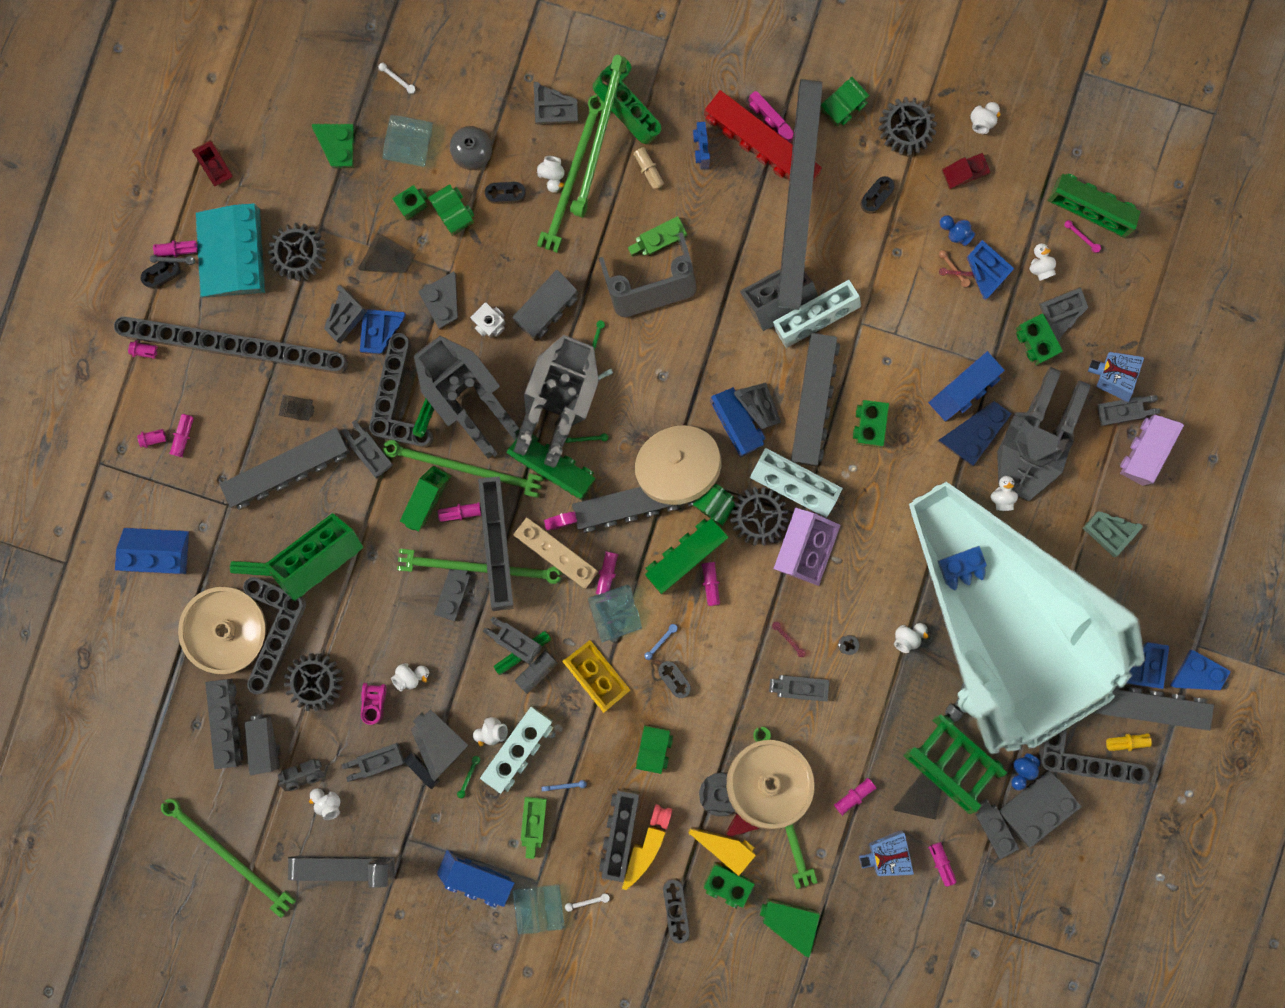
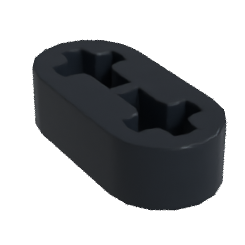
(505, 187)
(873, 191)
(163, 277)
(420, 770)

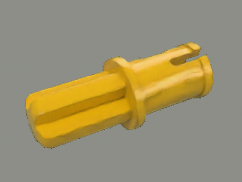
(1128, 742)

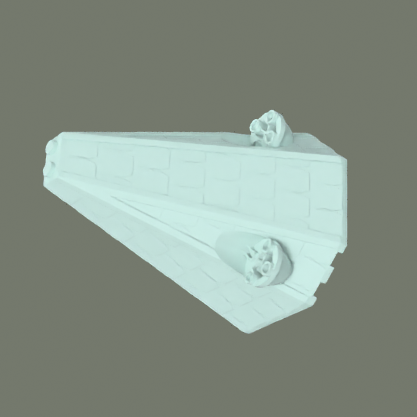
(1029, 636)

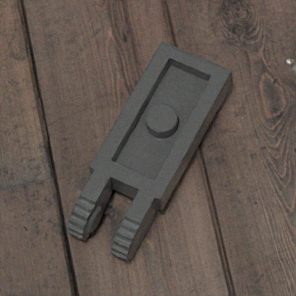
(1124, 411)
(368, 451)
(514, 641)
(376, 761)

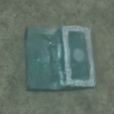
(407, 140)
(614, 613)
(538, 909)

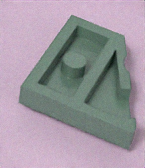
(1111, 532)

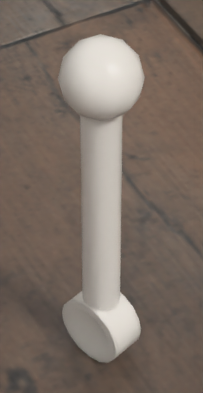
(410, 88)
(604, 898)

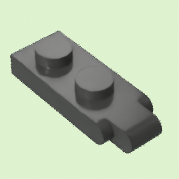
(452, 594)
(800, 688)
(996, 829)

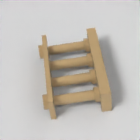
(556, 553)

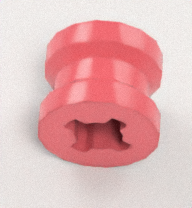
(661, 816)

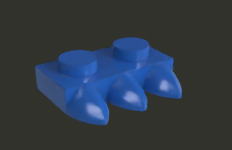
(962, 566)

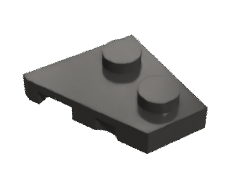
(553, 107)

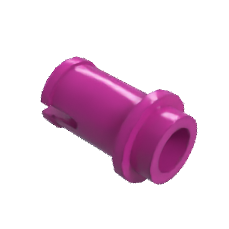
(144, 350)
(151, 438)

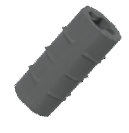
(536, 671)

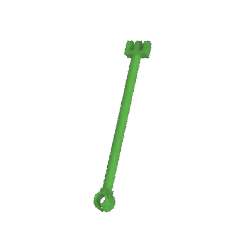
(580, 205)
(551, 235)
(527, 484)
(468, 566)
(802, 872)
(279, 901)

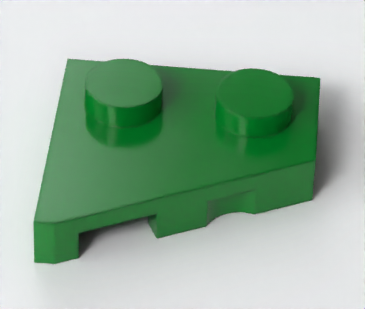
(337, 143)

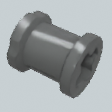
(855, 643)

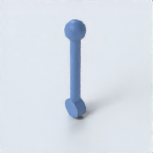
(649, 655)
(582, 784)

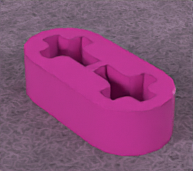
(560, 521)

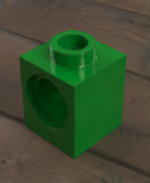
(401, 201)

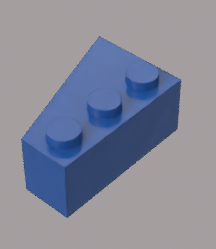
(967, 386)
(474, 880)

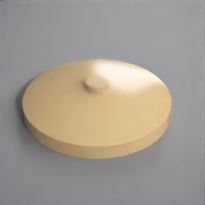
(678, 465)
(222, 630)
(770, 784)

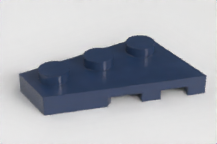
(976, 433)

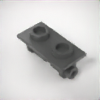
(291, 779)

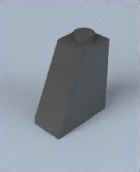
(436, 743)
(261, 745)

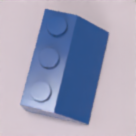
(737, 422)
(152, 551)

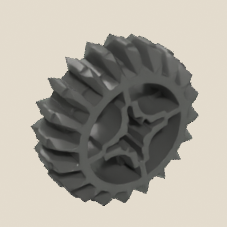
(915, 122)
(292, 258)
(756, 498)
(307, 674)

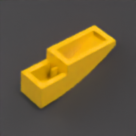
(643, 855)

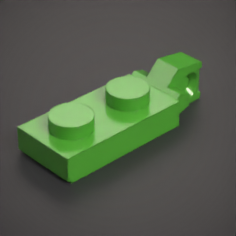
(658, 238)
(533, 824)

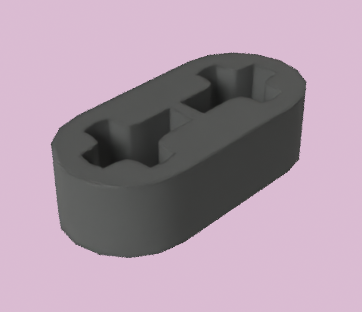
(670, 682)

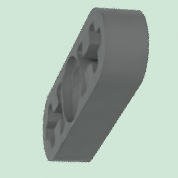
(672, 927)

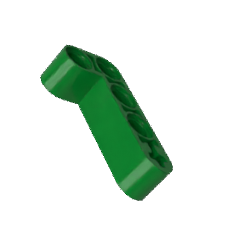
(630, 104)

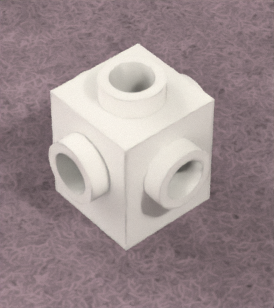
(485, 314)

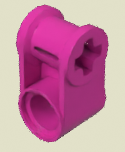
(372, 701)

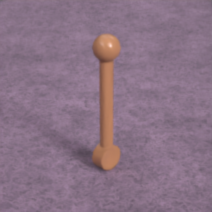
(964, 282)

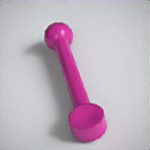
(1094, 247)

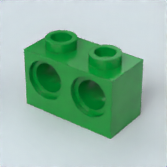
(1044, 337)
(877, 425)
(731, 880)

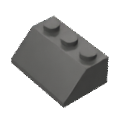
(763, 295)
(546, 306)
(1039, 808)

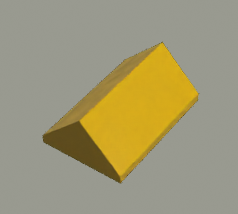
(596, 676)

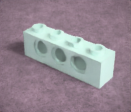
(817, 313)
(796, 483)
(492, 774)

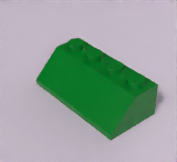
(1094, 205)
(565, 474)
(314, 556)
(685, 556)

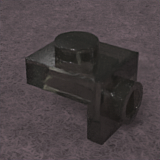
(296, 408)

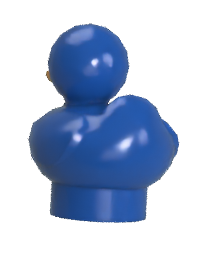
(958, 232)
(1026, 769)

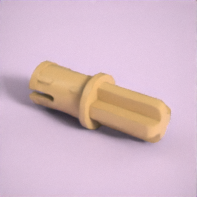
(648, 168)

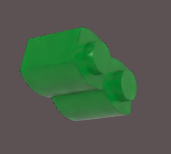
(844, 102)
(451, 209)
(716, 504)
(653, 749)

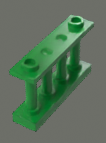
(935, 771)

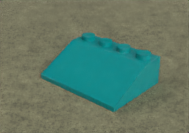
(230, 251)

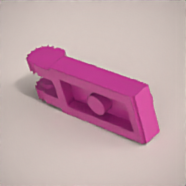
(772, 118)

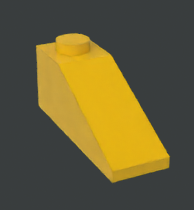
(727, 849)

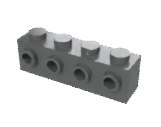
(223, 723)
(620, 835)

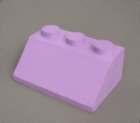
(1150, 449)
(807, 546)

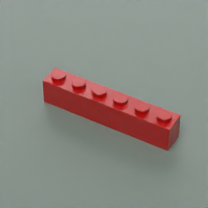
(752, 134)

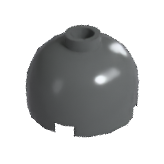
(470, 155)

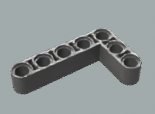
(393, 397)
(276, 631)
(1084, 762)
(375, 870)

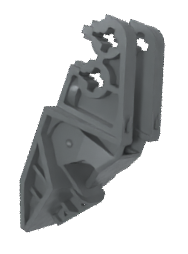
(447, 371)
(563, 384)
(1032, 454)

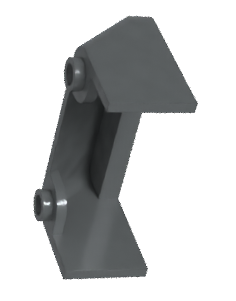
(654, 295)

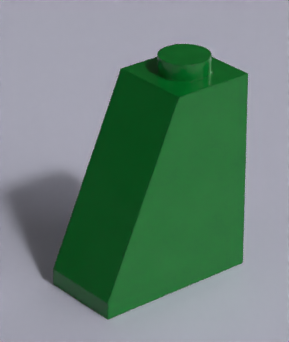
(424, 498)
(792, 923)

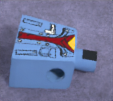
(1117, 374)
(889, 856)

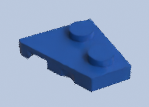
(700, 136)
(988, 268)
(378, 329)
(1153, 669)
(1200, 673)

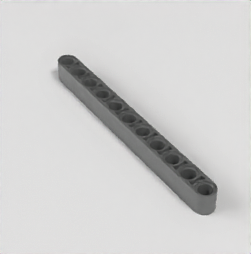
(799, 194)
(222, 339)

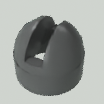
(954, 712)

